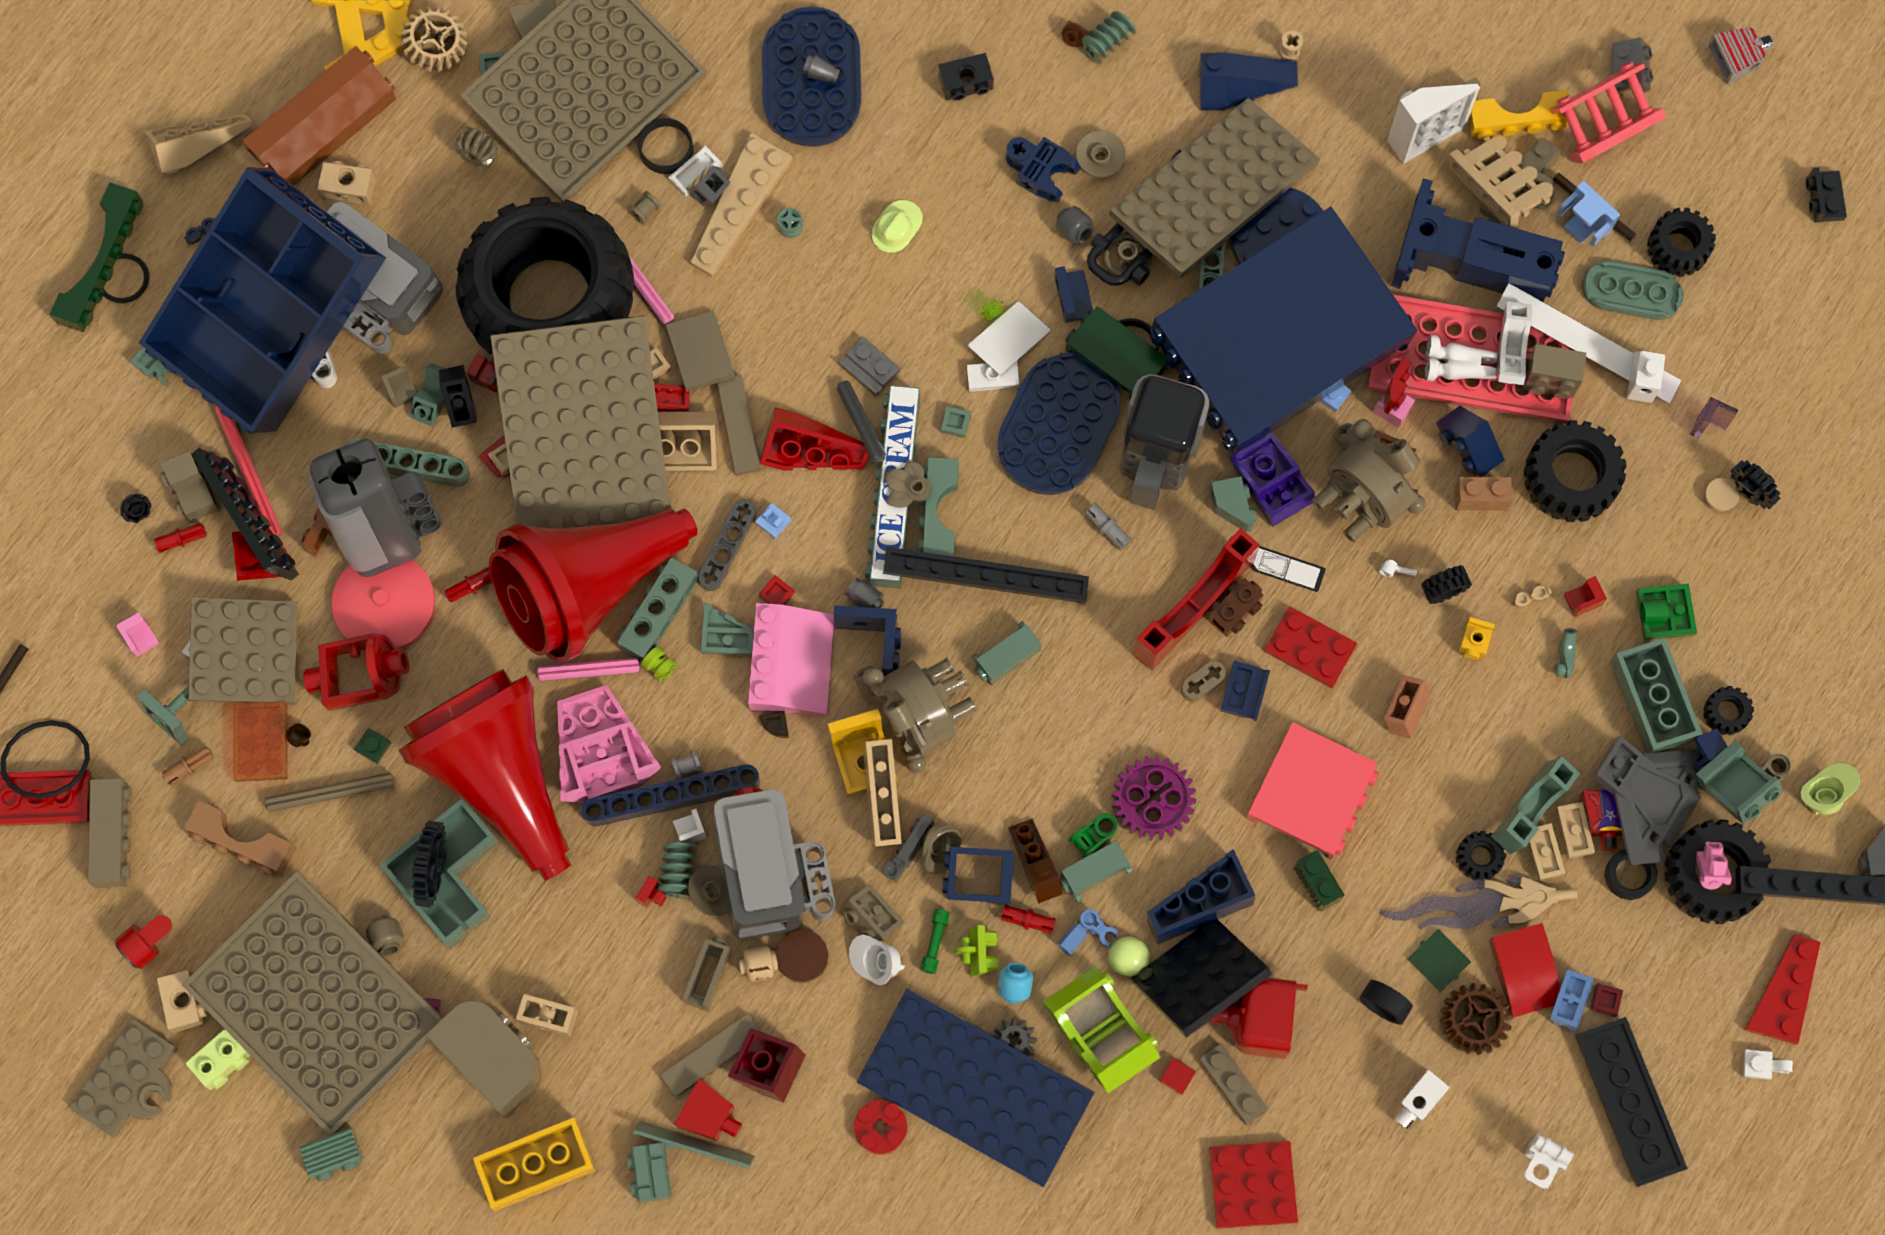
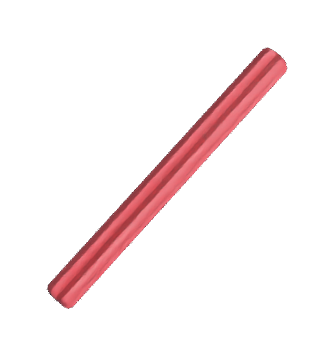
(248, 470)

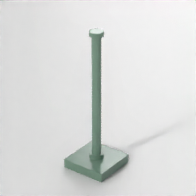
(164, 715)

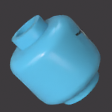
(1015, 983)

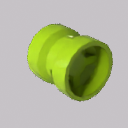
(659, 664)

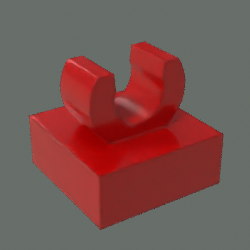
(650, 892)

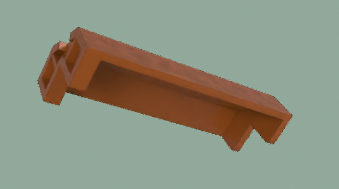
(321, 117)

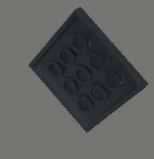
(1201, 976)

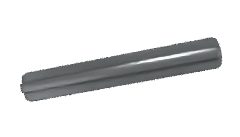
(861, 421)

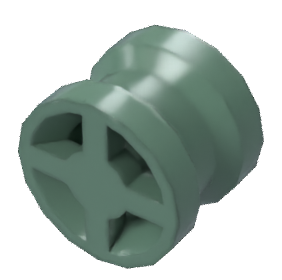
(790, 216)

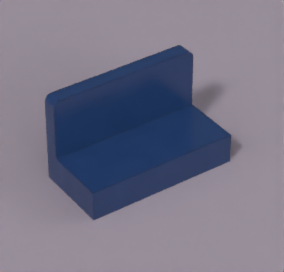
(1072, 294)

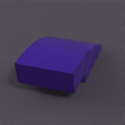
(1273, 479)

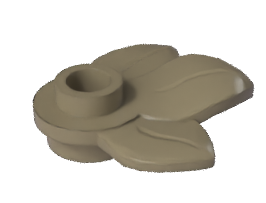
(903, 485)

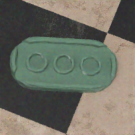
(1632, 290)

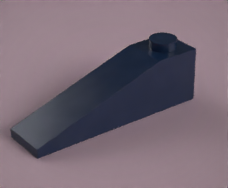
(1233, 78)

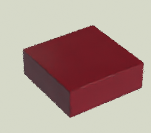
(1606, 1000)

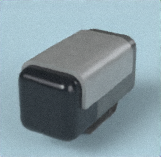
(1161, 436)

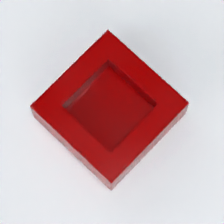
(776, 592)
(1177, 1076)

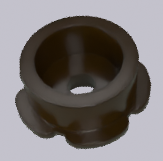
(298, 735)

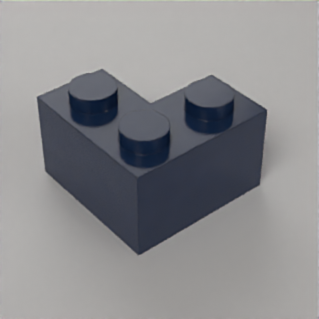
(1472, 439)

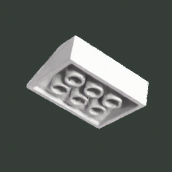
(1429, 118)

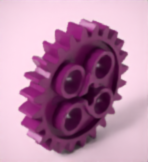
(1169, 814)

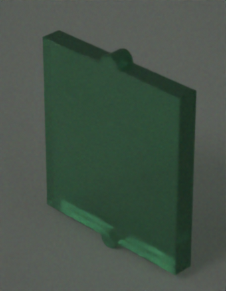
(1439, 960)

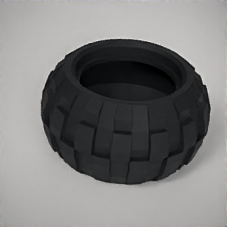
(533, 235)

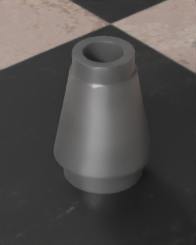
(820, 69)

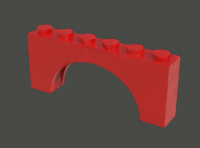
(1168, 631)

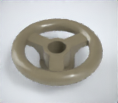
(1123, 246)

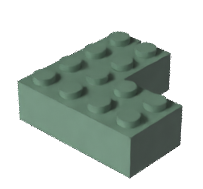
(455, 904)

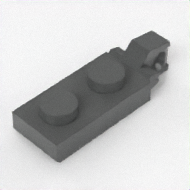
(908, 849)

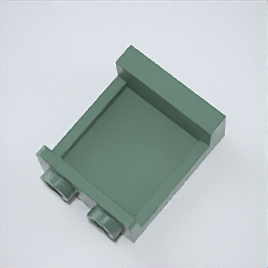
(1738, 783)

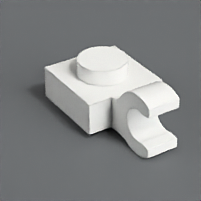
(1760, 1065)

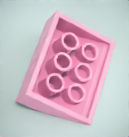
(791, 660)

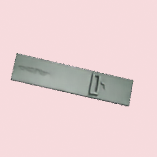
(674, 1139)

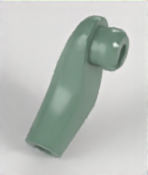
(1566, 653)

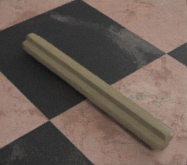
(329, 792)

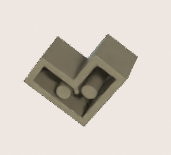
(190, 484)

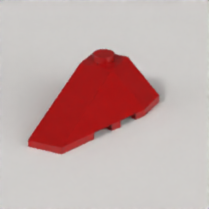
(805, 443)

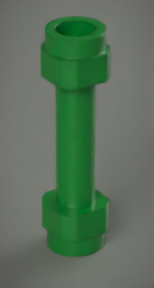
(930, 962)

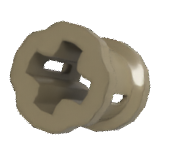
(644, 207)

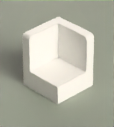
(690, 828)

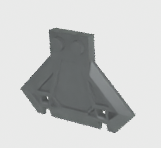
(1649, 795)

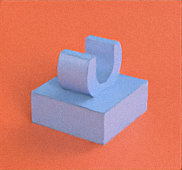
(773, 521)

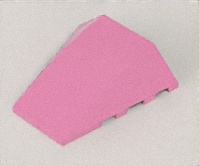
(599, 747)

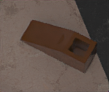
(1036, 861)

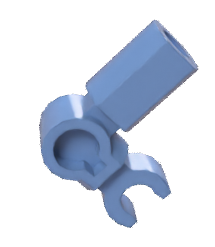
(1088, 921)

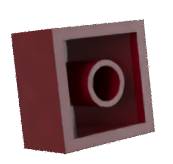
(767, 1065)

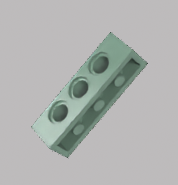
(671, 572)

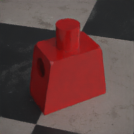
(707, 1114)

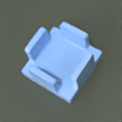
(1591, 216)

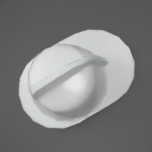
(874, 959)

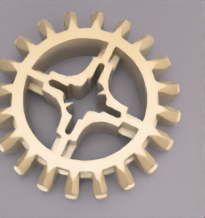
(449, 28)

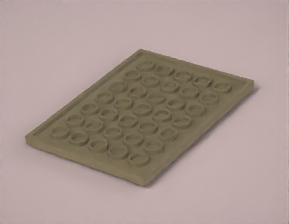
(582, 88)
(581, 423)
(313, 1003)

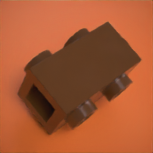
(1242, 600)

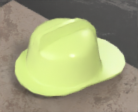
(897, 226)
(1830, 788)

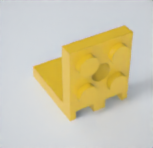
(847, 743)

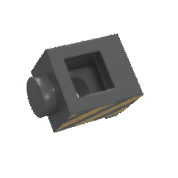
(718, 183)

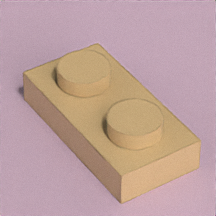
(1575, 830)
(1546, 854)

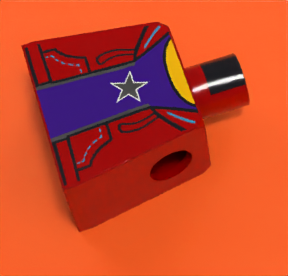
(1602, 816)

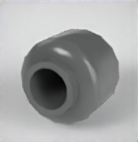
(1074, 224)

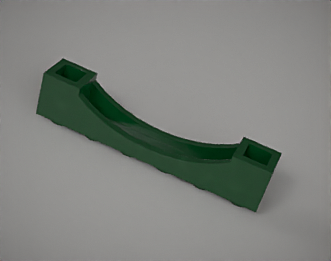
(77, 305)

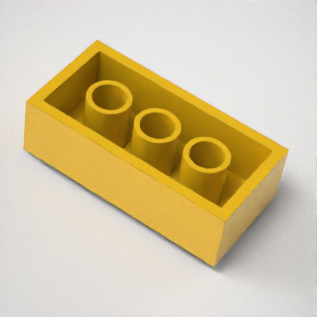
(534, 1164)

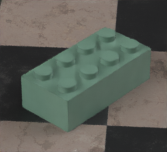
(1656, 696)

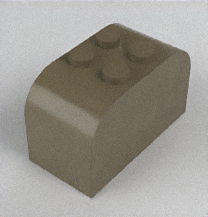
(489, 1054)

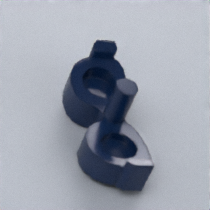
(195, 234)

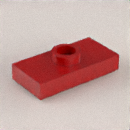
(671, 398)

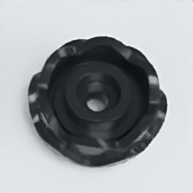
(135, 507)

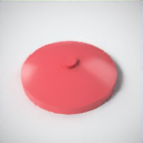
(389, 603)

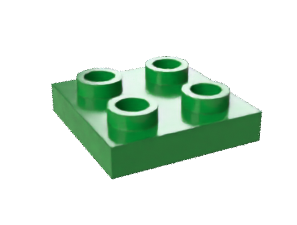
(1666, 612)

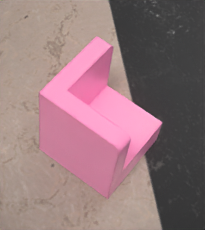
(1396, 415)
(137, 634)

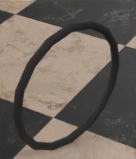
(62, 789)

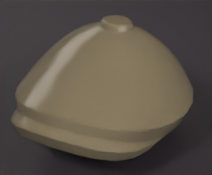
(936, 842)

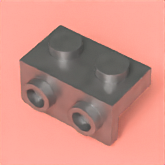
(1638, 52)

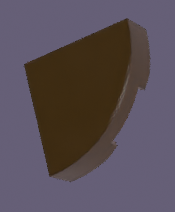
(775, 724)

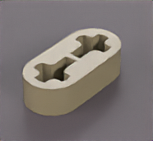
(1207, 686)

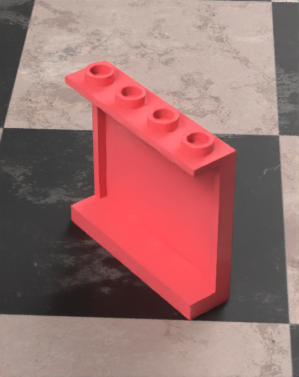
(1313, 790)

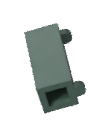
(1007, 655)
(1094, 870)

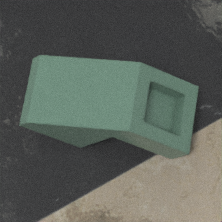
(429, 400)

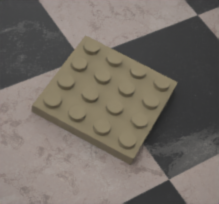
(242, 651)

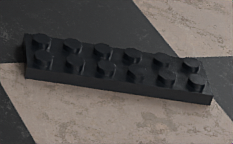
(245, 514)
(1631, 1102)

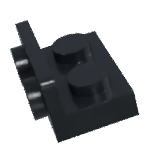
(1826, 195)

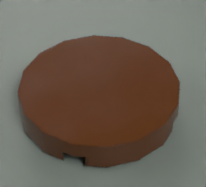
(802, 956)

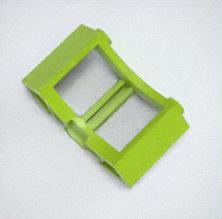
(1102, 1029)

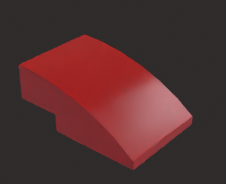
(1526, 969)

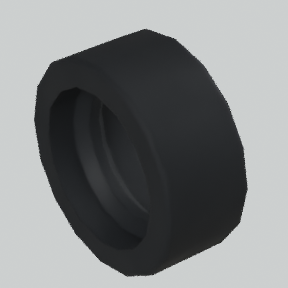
(1625, 893)
(1386, 1002)

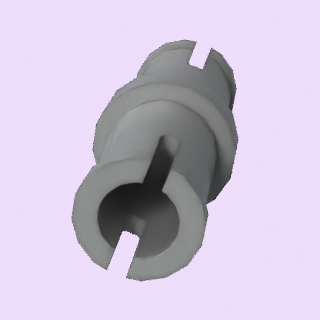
(1108, 526)

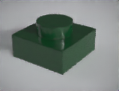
(372, 746)

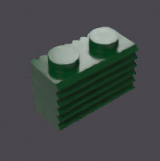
(1318, 880)

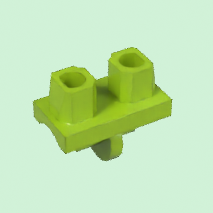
(974, 951)

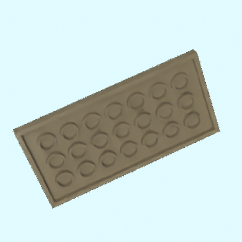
(1214, 187)

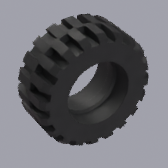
(1584, 441)
(1683, 875)

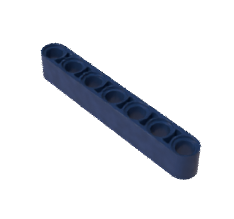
(658, 791)

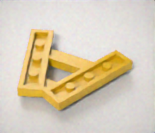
(381, 45)

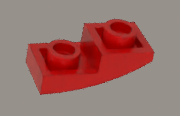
(1394, 394)

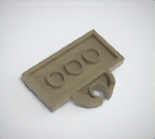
(126, 1080)

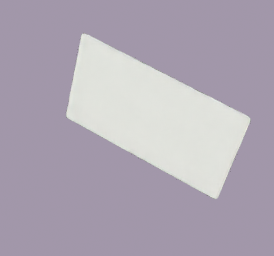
(1009, 337)

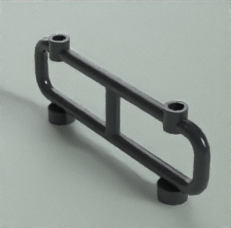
(1135, 271)

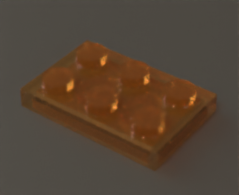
(260, 741)

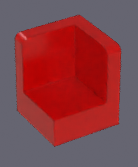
(1585, 597)

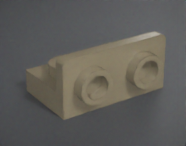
(871, 914)

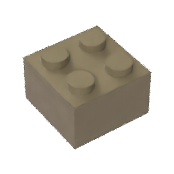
(1554, 371)

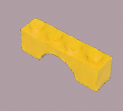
(1490, 119)

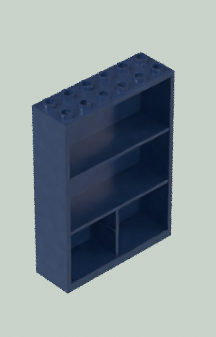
(261, 300)
(1283, 330)

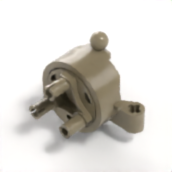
(1370, 479)
(917, 705)

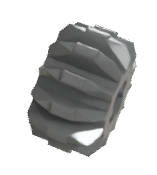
(1017, 1030)

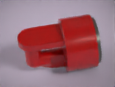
(139, 945)

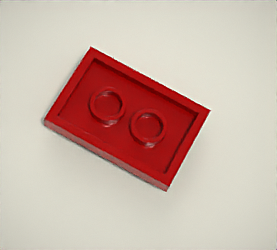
(1310, 647)

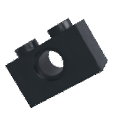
(975, 67)
(457, 396)

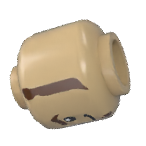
(758, 963)

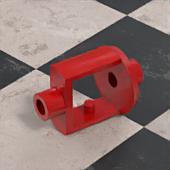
(383, 665)

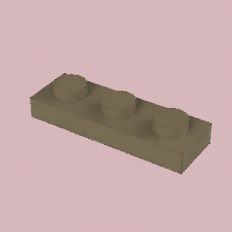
(1233, 1084)

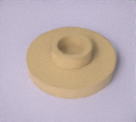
(1722, 494)

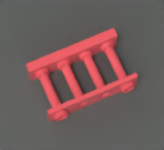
(1627, 126)

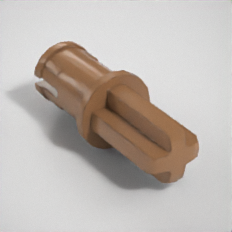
(187, 765)

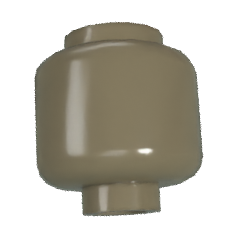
(385, 935)

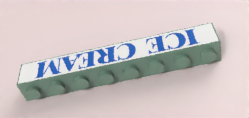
(899, 445)

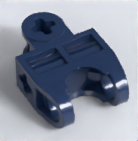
(1039, 164)

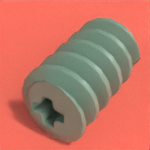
(1107, 34)
(676, 869)

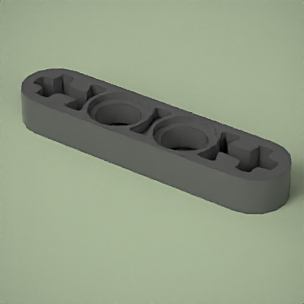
(729, 546)

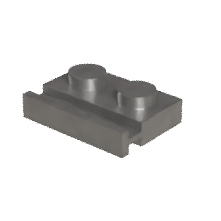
(869, 366)

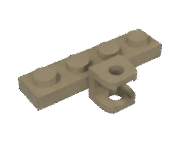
(1539, 156)

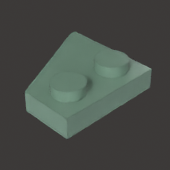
(724, 634)

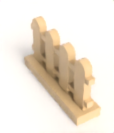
(1492, 192)

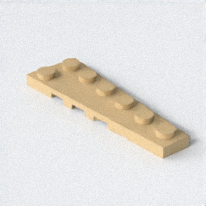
(751, 183)

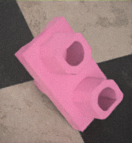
(1713, 866)

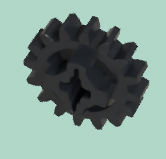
(1755, 484)

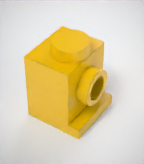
(1478, 628)

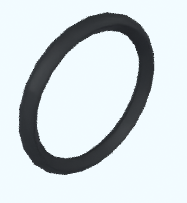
(140, 291)

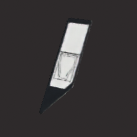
(1288, 569)

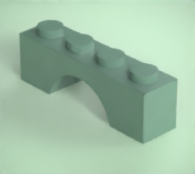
(944, 480)
(1522, 820)

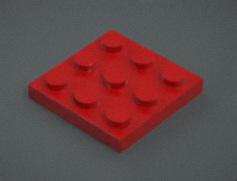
(1253, 1185)

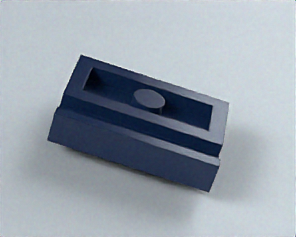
(1245, 690)

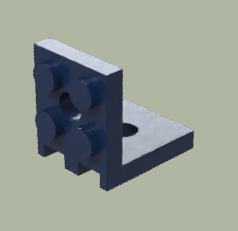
(873, 620)

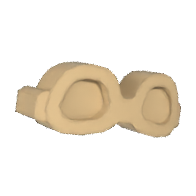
(1538, 593)

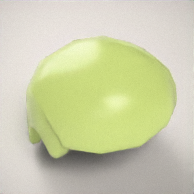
(1128, 956)

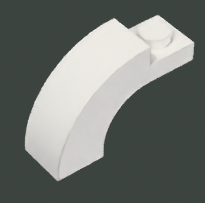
(1513, 343)

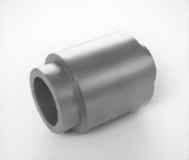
(864, 594)

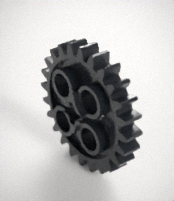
(429, 864)

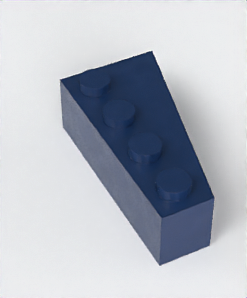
(1208, 897)

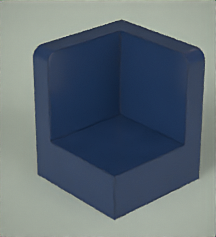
(1710, 746)

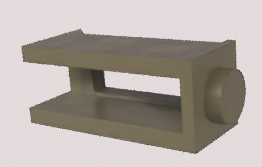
(715, 948)

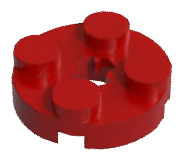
(870, 1138)

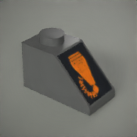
(1873, 856)

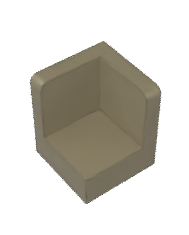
(399, 386)

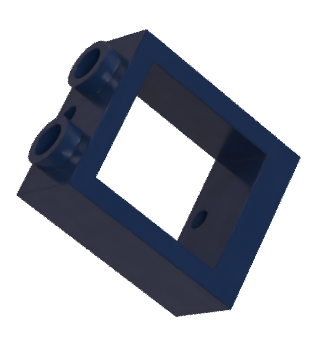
(1006, 875)

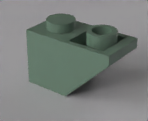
(1231, 502)

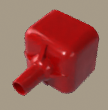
(1263, 1018)

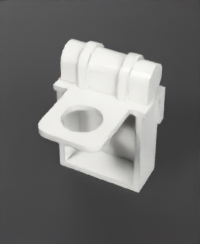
(1548, 1154)

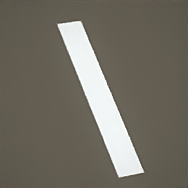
(1583, 339)

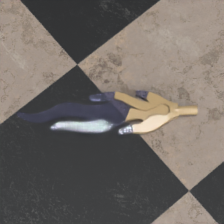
(1492, 899)

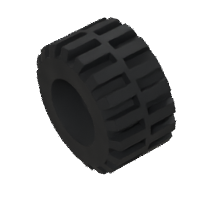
(1689, 225)

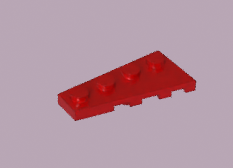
(1786, 995)

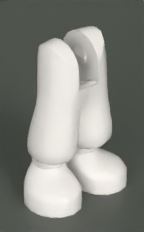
(1461, 361)

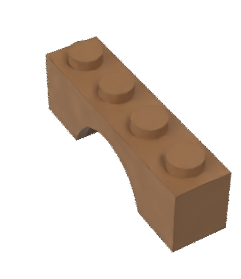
(268, 852)

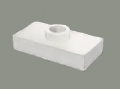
(983, 377)

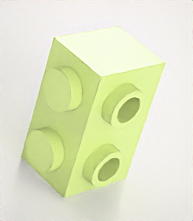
(218, 1060)

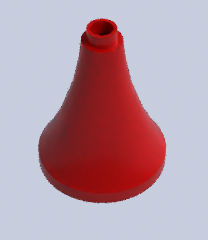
(567, 580)
(490, 757)

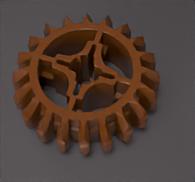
(1479, 1030)

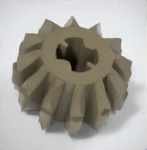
(476, 147)

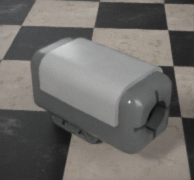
(369, 512)

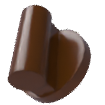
(1073, 34)

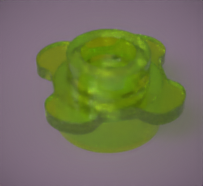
(992, 309)

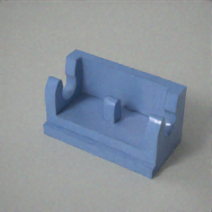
(1572, 1000)

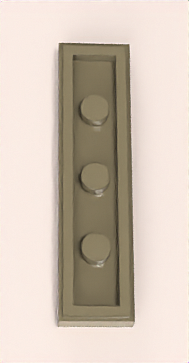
(738, 426)
(708, 1056)

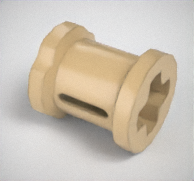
(1292, 39)

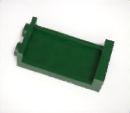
(1114, 350)

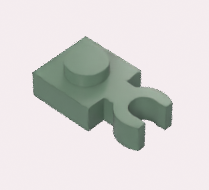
(150, 366)

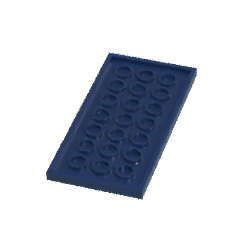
(975, 1087)

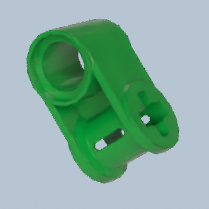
(1093, 836)

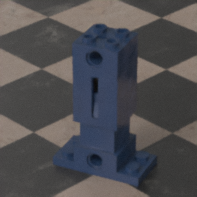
(1478, 252)

